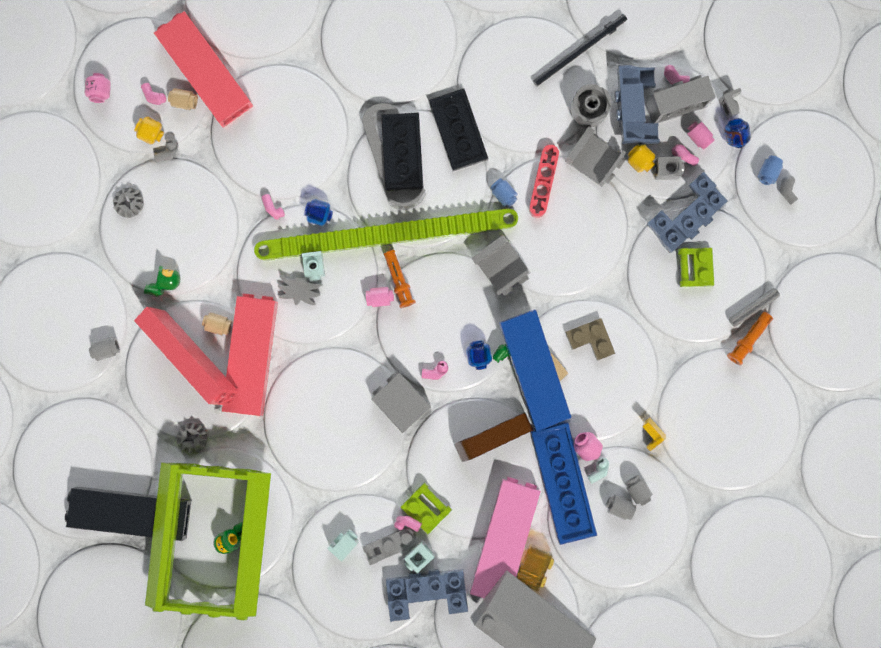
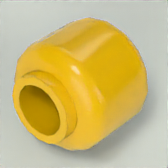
(149, 130)
(641, 158)

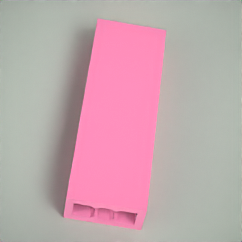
(505, 534)

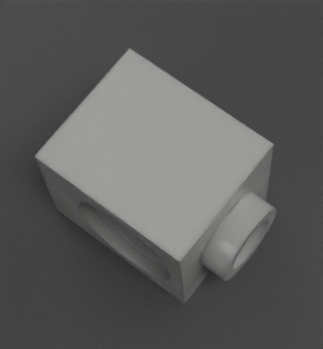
(660, 168)

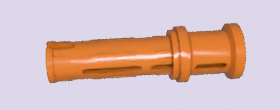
(402, 289)
(745, 345)

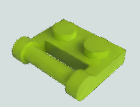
(702, 267)
(421, 512)

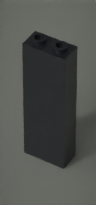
(119, 512)

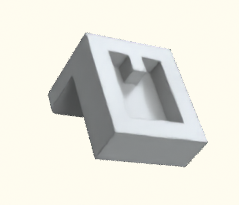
(728, 104)

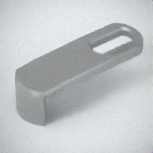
(400, 198)

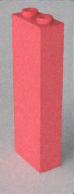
(203, 69)
(251, 353)
(186, 356)

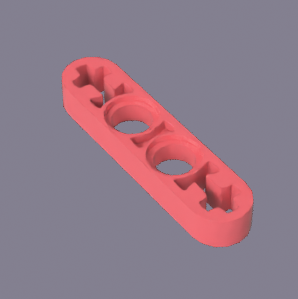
(544, 181)

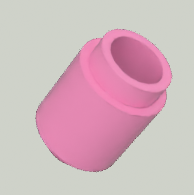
(700, 135)
(379, 297)

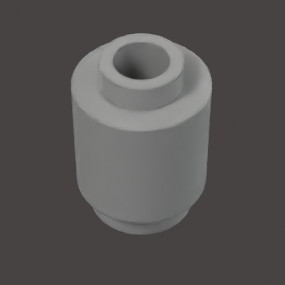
(104, 349)
(639, 490)
(620, 507)

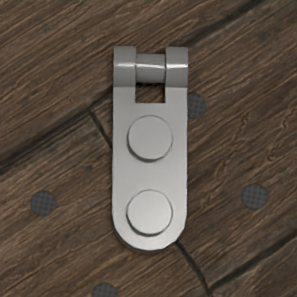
(390, 545)

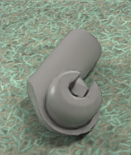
(169, 153)
(786, 189)

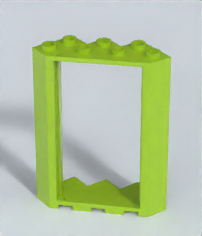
(165, 538)

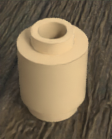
(183, 99)
(216, 324)

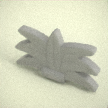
(299, 290)

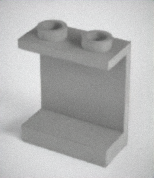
(595, 158)
(502, 266)
(400, 402)

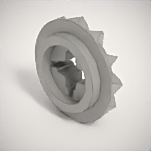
(135, 206)
(199, 442)

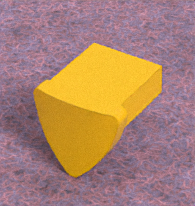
(655, 432)

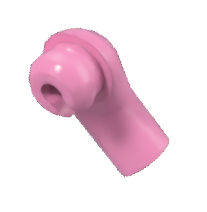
(152, 97)

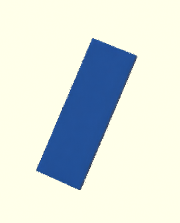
(535, 370)
(563, 483)

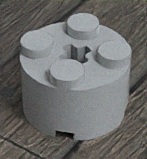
(591, 95)

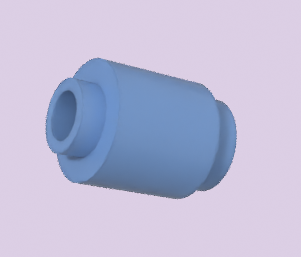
(770, 170)
(504, 192)

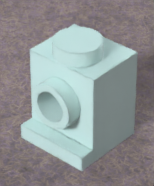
(319, 271)
(344, 544)
(413, 564)

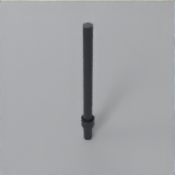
(609, 28)

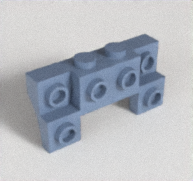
(632, 107)
(688, 222)
(426, 587)

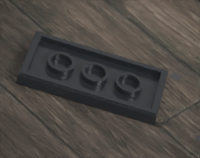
(458, 129)
(402, 151)

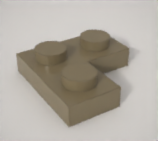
(592, 333)

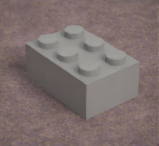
(680, 99)

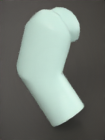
(600, 471)

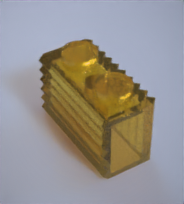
(535, 566)

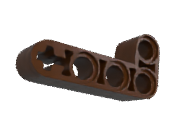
(493, 437)

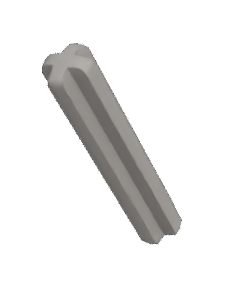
(754, 307)

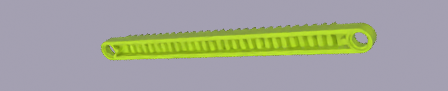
(386, 234)

